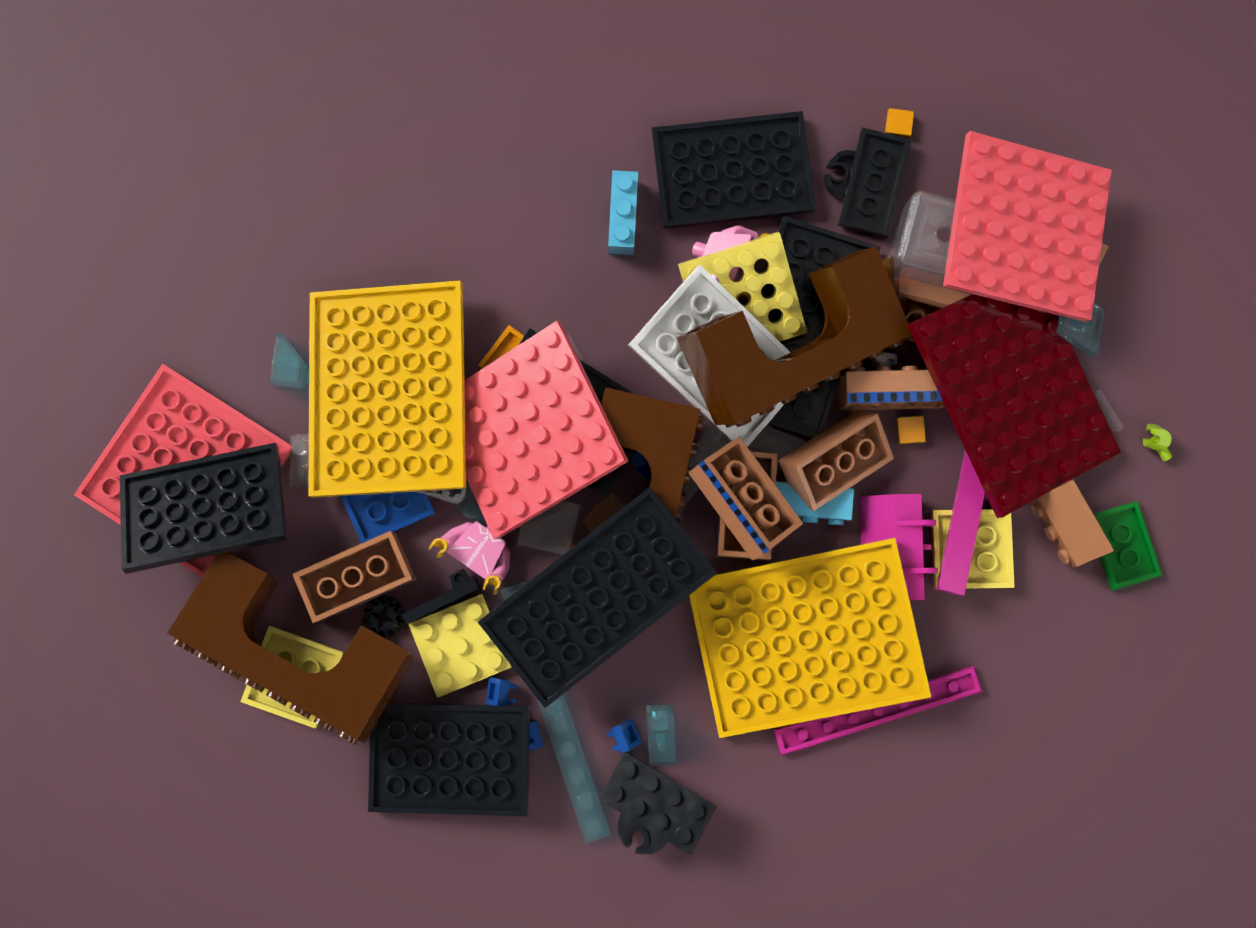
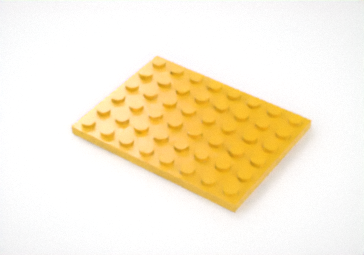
(387, 390)
(809, 639)

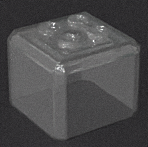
(915, 245)

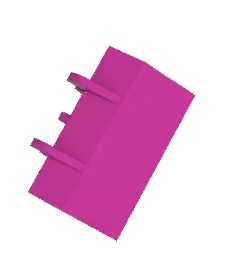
(899, 518)

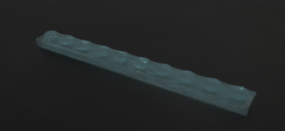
(572, 762)

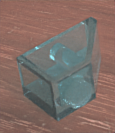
(288, 366)
(661, 734)

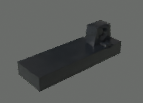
(462, 586)

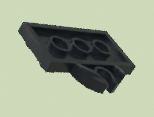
(869, 181)
(655, 807)

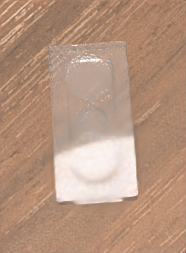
(299, 461)

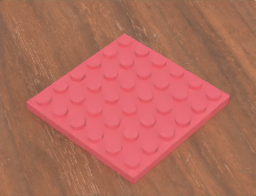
(1027, 227)
(166, 427)
(534, 431)

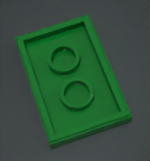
(1133, 550)

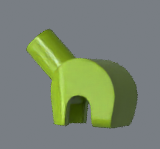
(1160, 441)

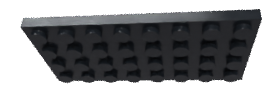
(806, 251)
(597, 597)

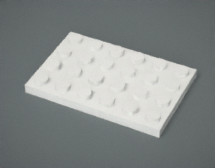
(690, 306)

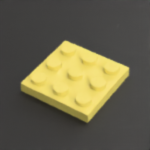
(992, 551)
(457, 647)
(304, 654)

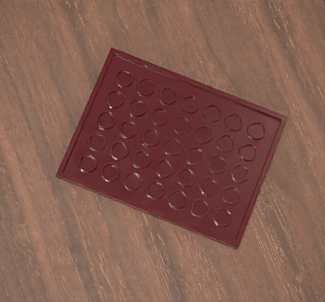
(1013, 397)

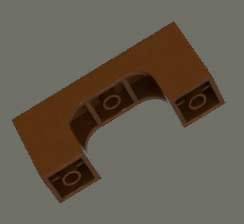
(859, 323)
(661, 434)
(221, 628)

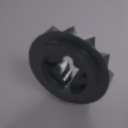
(394, 611)

